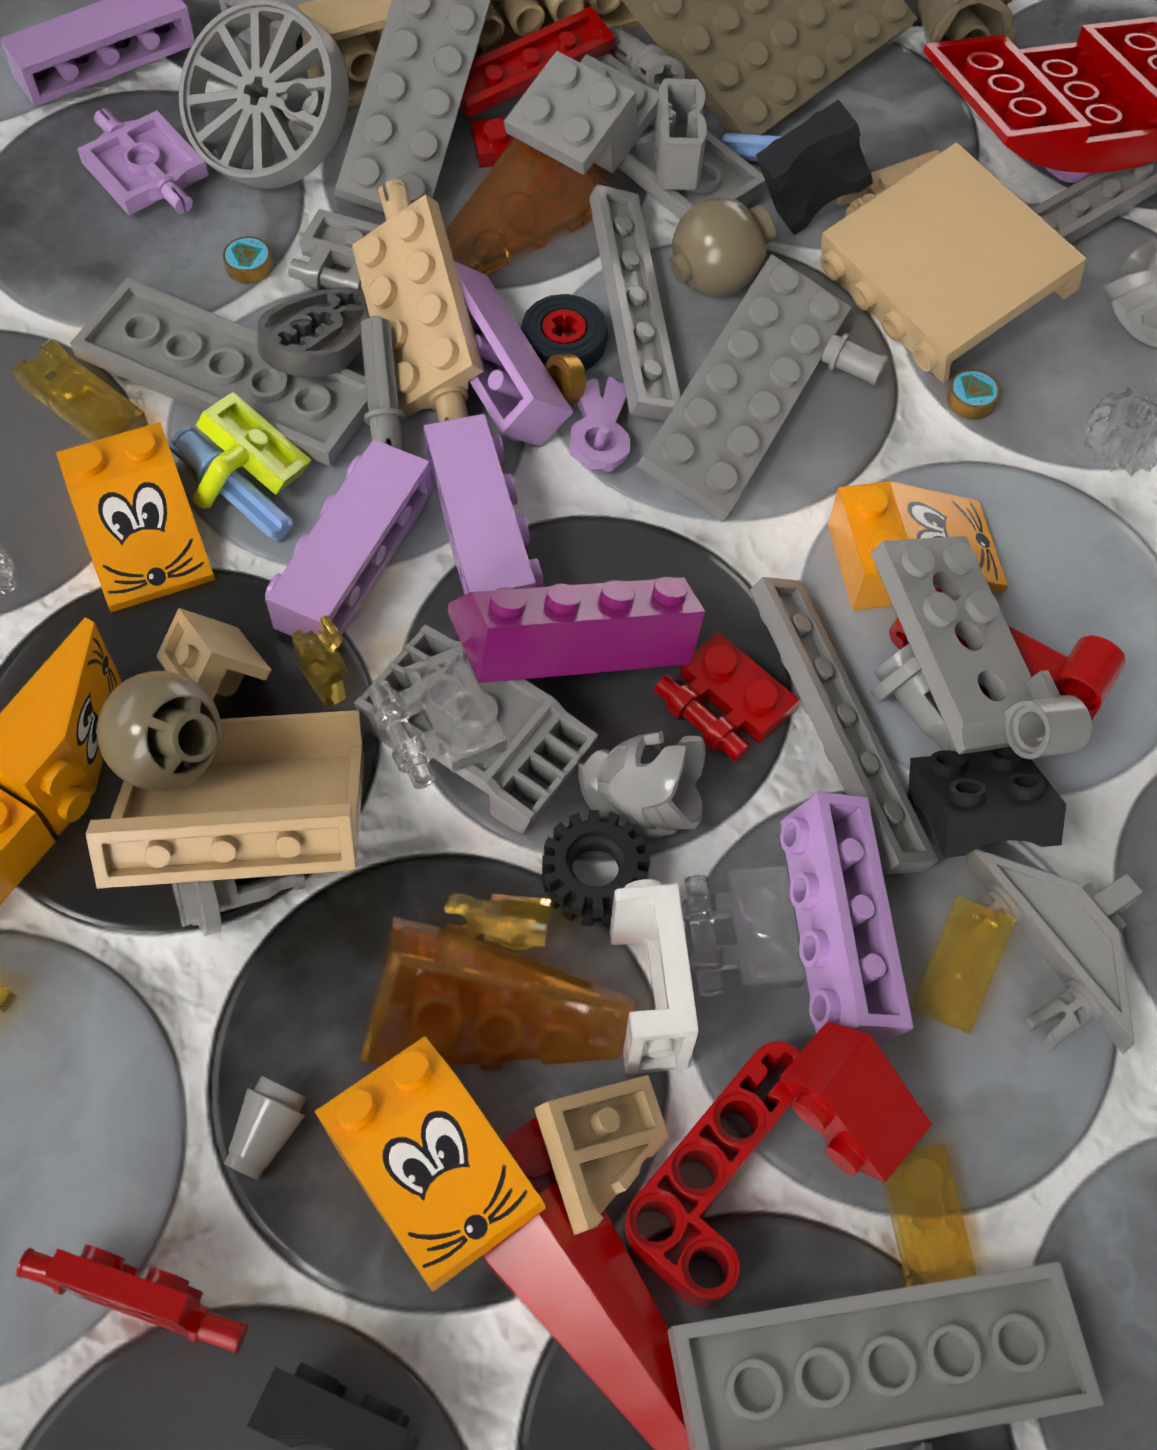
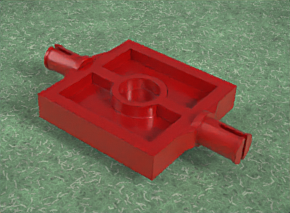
(157, 1299)

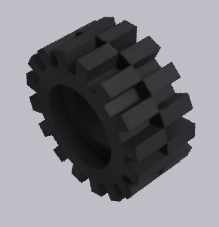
(585, 836)

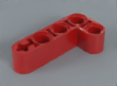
(1085, 673)
(724, 1159)

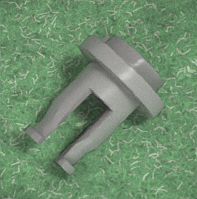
(905, 680)
(204, 900)

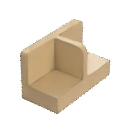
(210, 653)

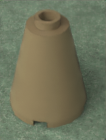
(964, 19)

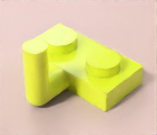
(248, 443)

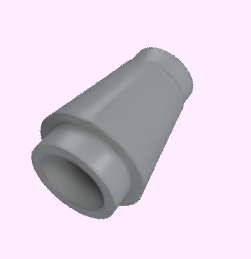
(264, 1126)

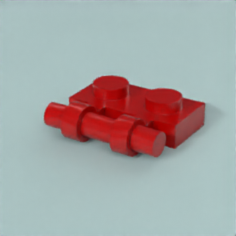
(737, 688)

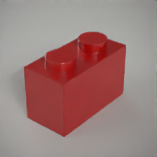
(855, 1101)

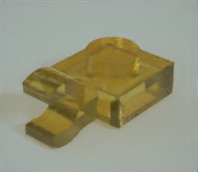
(321, 661)
(505, 919)

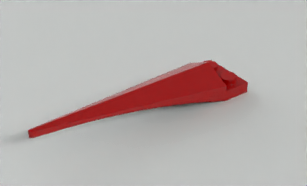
(591, 1301)

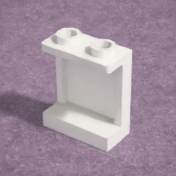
(663, 1036)

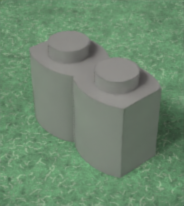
(680, 134)

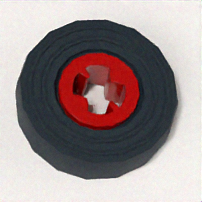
(571, 315)

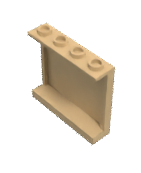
(948, 258)
(268, 805)

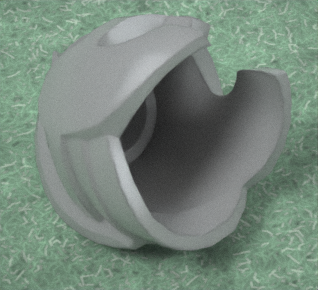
(1135, 294)
(646, 783)

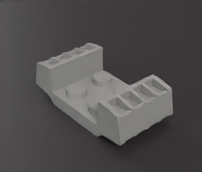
(540, 736)

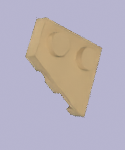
(600, 1144)

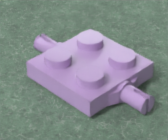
(142, 162)

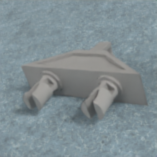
(1075, 934)

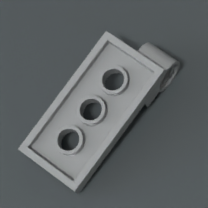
(1023, 708)

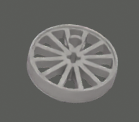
(265, 94)

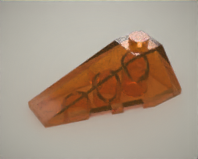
(520, 207)
(486, 1004)

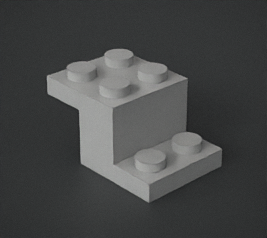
(583, 113)

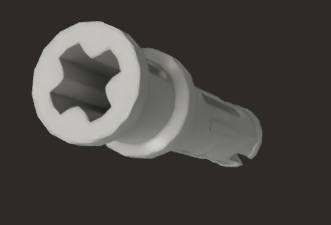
(647, 62)

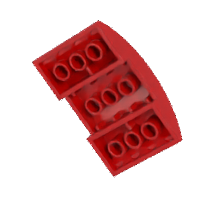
(1067, 103)

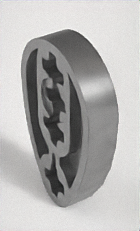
(327, 313)

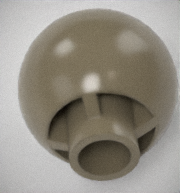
(721, 246)
(159, 730)

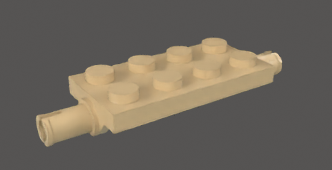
(415, 286)

